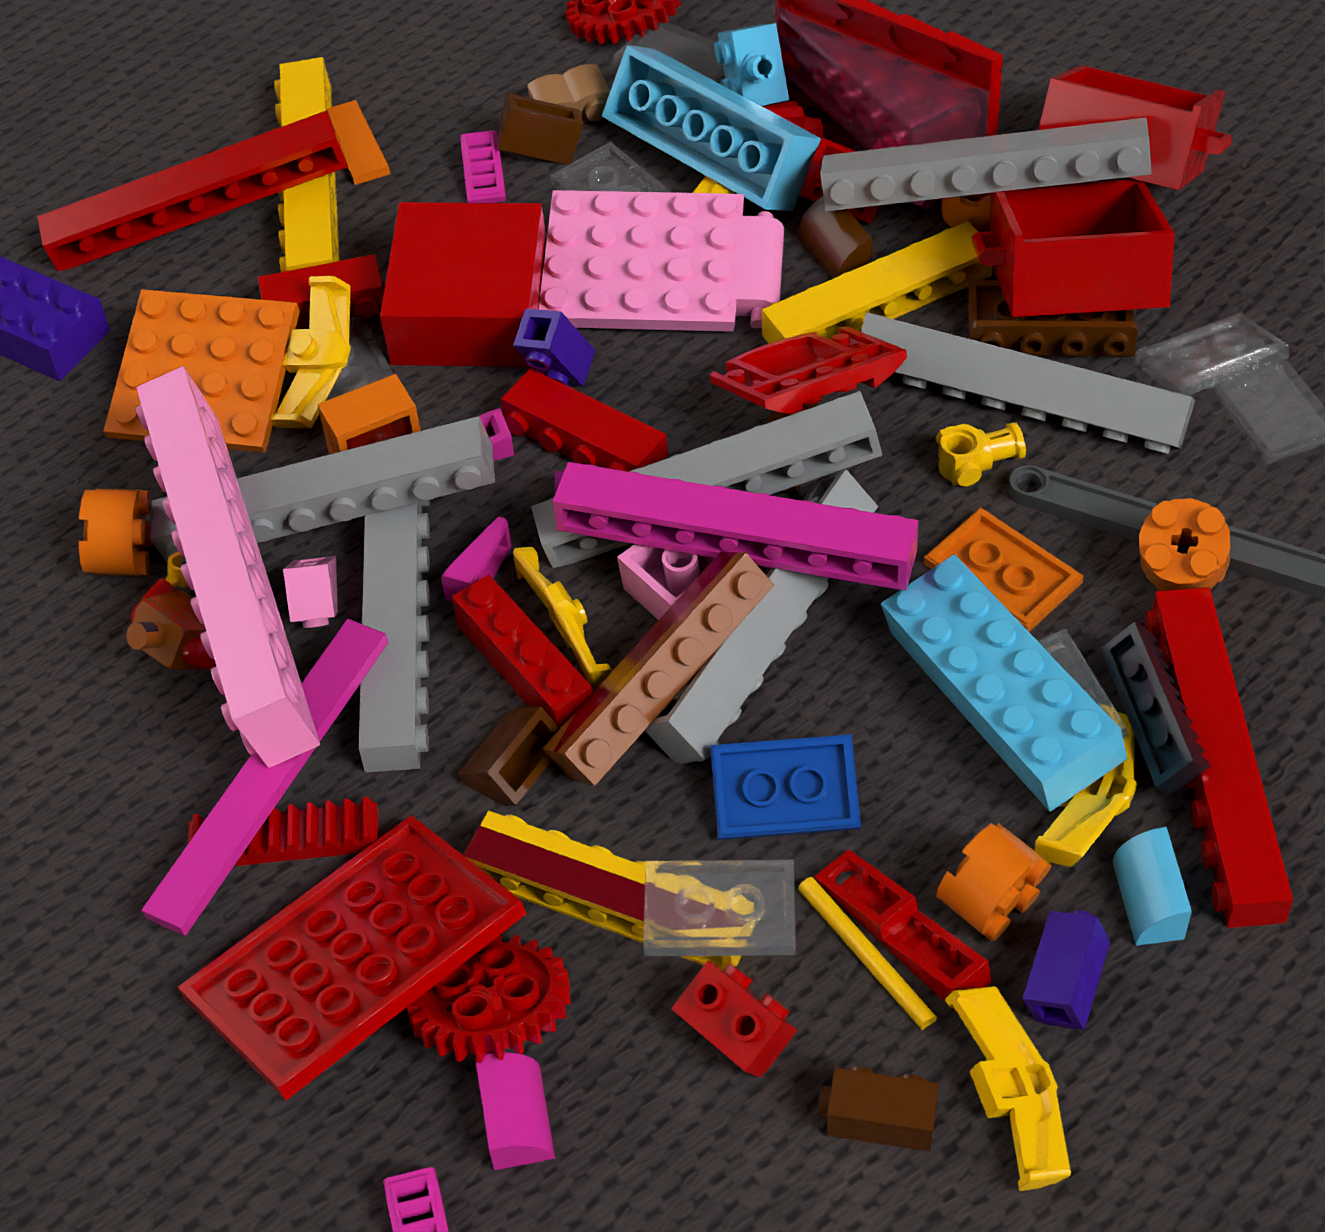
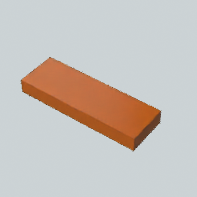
(358, 143)

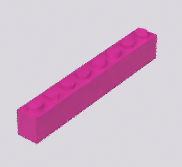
(719, 519)

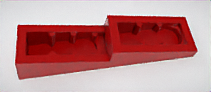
(907, 933)

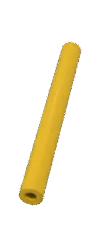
(867, 953)

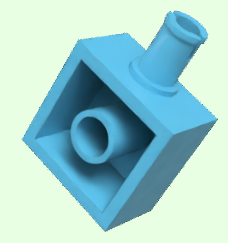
(753, 63)

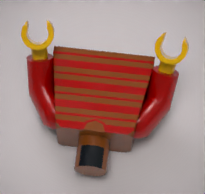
(167, 624)

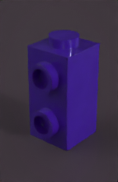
(554, 346)
(1066, 969)

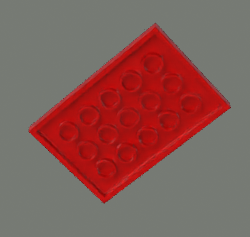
(350, 955)

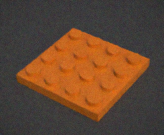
(229, 350)

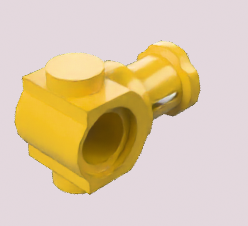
(969, 451)

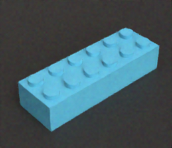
(711, 128)
(1005, 682)

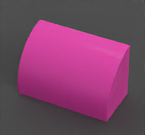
(514, 1110)

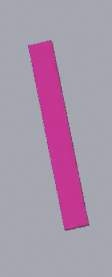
(258, 788)

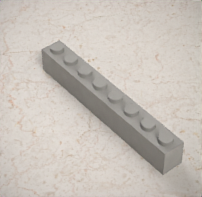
(986, 164)
(1037, 385)
(753, 461)
(356, 482)
(392, 603)
(736, 668)

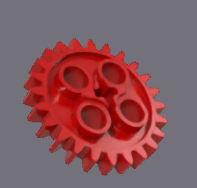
(617, 18)
(494, 1001)

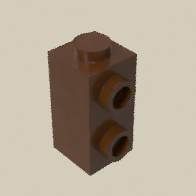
(880, 1108)

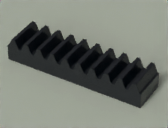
(1154, 709)

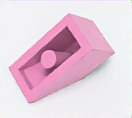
(312, 590)

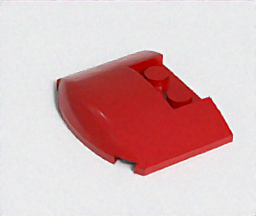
(808, 367)

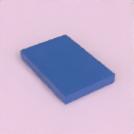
(785, 787)

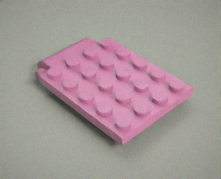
(659, 260)

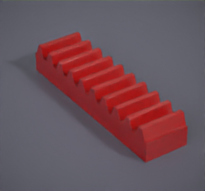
(309, 832)

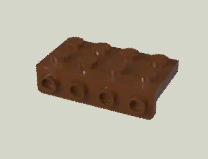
(1047, 335)

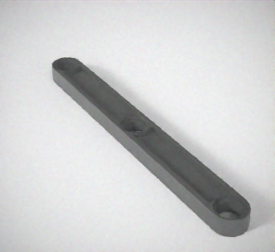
(1125, 515)

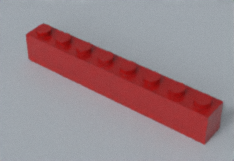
(192, 191)
(1229, 794)

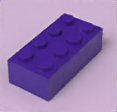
(46, 321)

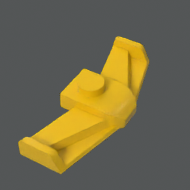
(316, 353)
(564, 612)
(1090, 810)
(1015, 1085)

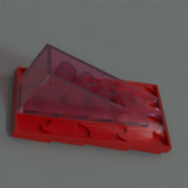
(887, 73)

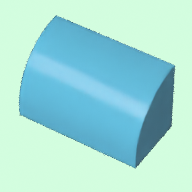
(1152, 888)

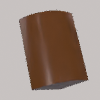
(539, 129)
(835, 239)
(511, 756)

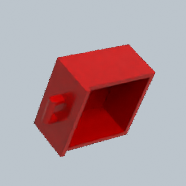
(1177, 119)
(1078, 248)
(462, 282)

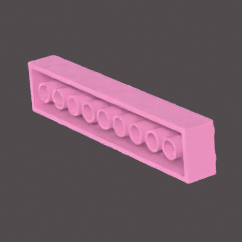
(225, 571)

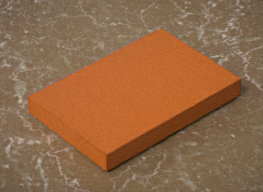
(1010, 566)

